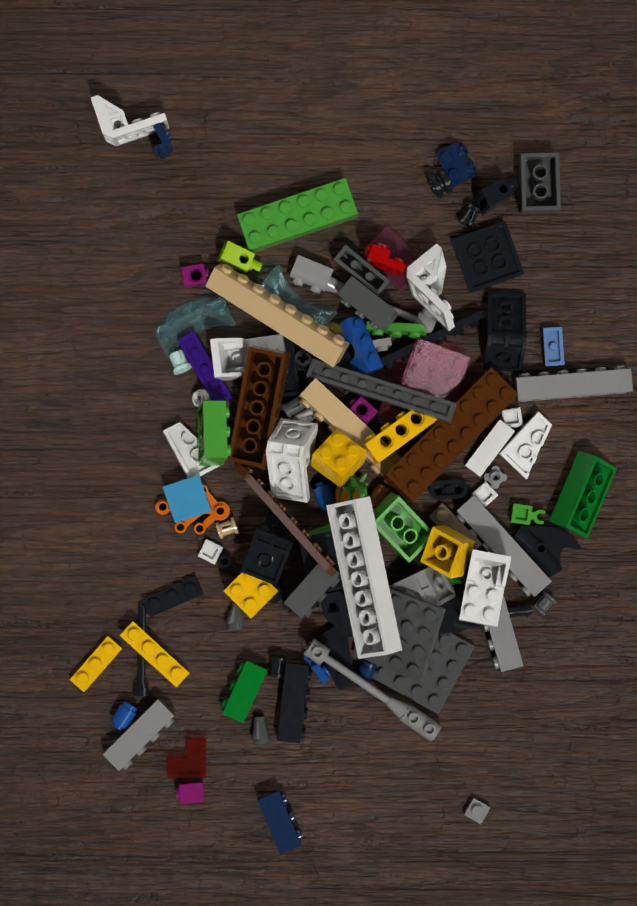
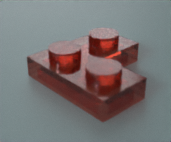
(191, 766)

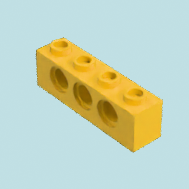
(378, 452)

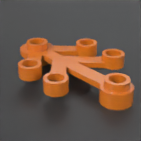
(207, 522)

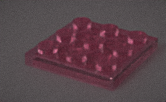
(435, 370)

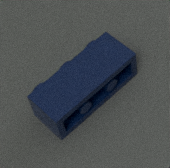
(280, 821)

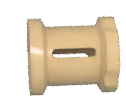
(227, 528)

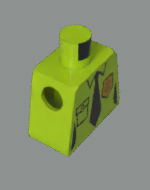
(231, 254)

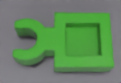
(523, 514)

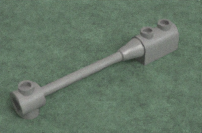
(320, 279)
(404, 711)

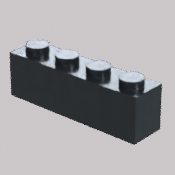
(293, 703)

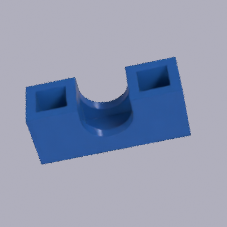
(366, 357)

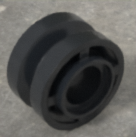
(439, 183)

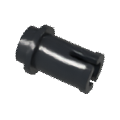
(520, 610)

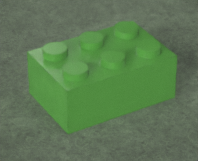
(213, 433)
(401, 527)

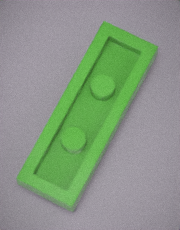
(400, 329)

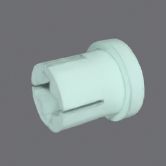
(179, 362)

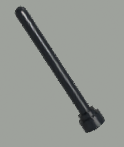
(141, 688)

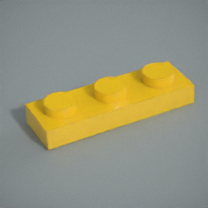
(96, 664)

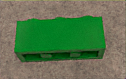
(244, 691)

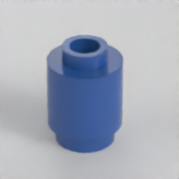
(324, 494)
(124, 716)

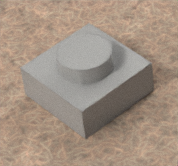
(382, 344)
(477, 810)

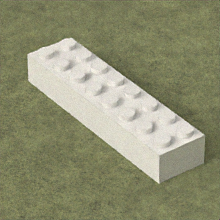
(364, 578)

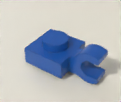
(320, 671)

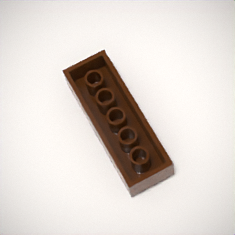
(258, 405)

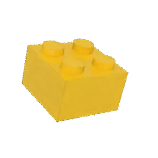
(338, 458)
(447, 551)
(250, 593)

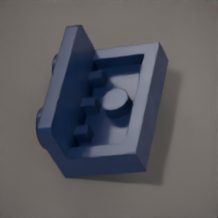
(162, 150)
(457, 164)

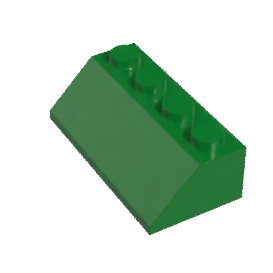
(583, 494)

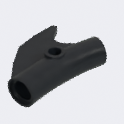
(551, 540)

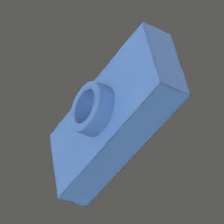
(553, 346)

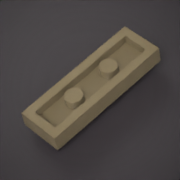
(444, 516)

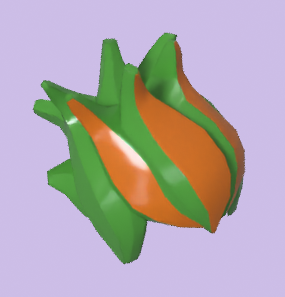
(352, 489)

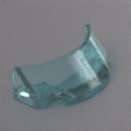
(277, 284)
(191, 317)

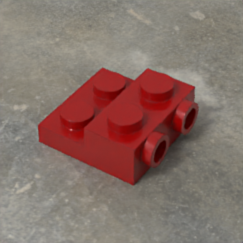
(378, 257)

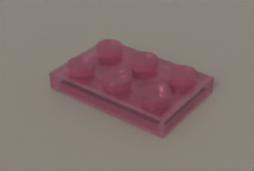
(398, 249)

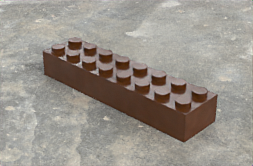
(446, 440)

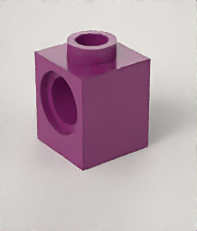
(187, 272)
(371, 411)
(190, 792)

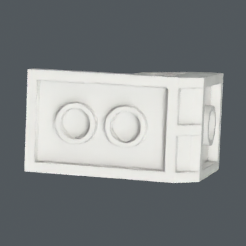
(111, 117)
(430, 272)
(230, 354)
(288, 456)
(484, 588)

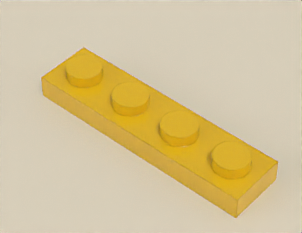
(154, 654)

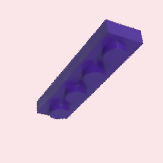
(203, 367)

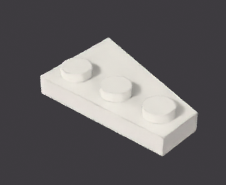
(525, 445)
(185, 448)

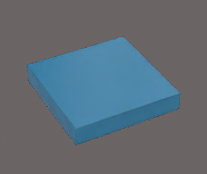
(187, 498)

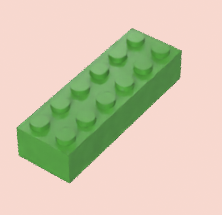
(297, 215)

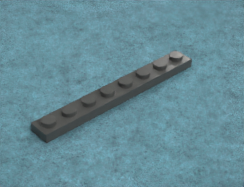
(382, 390)

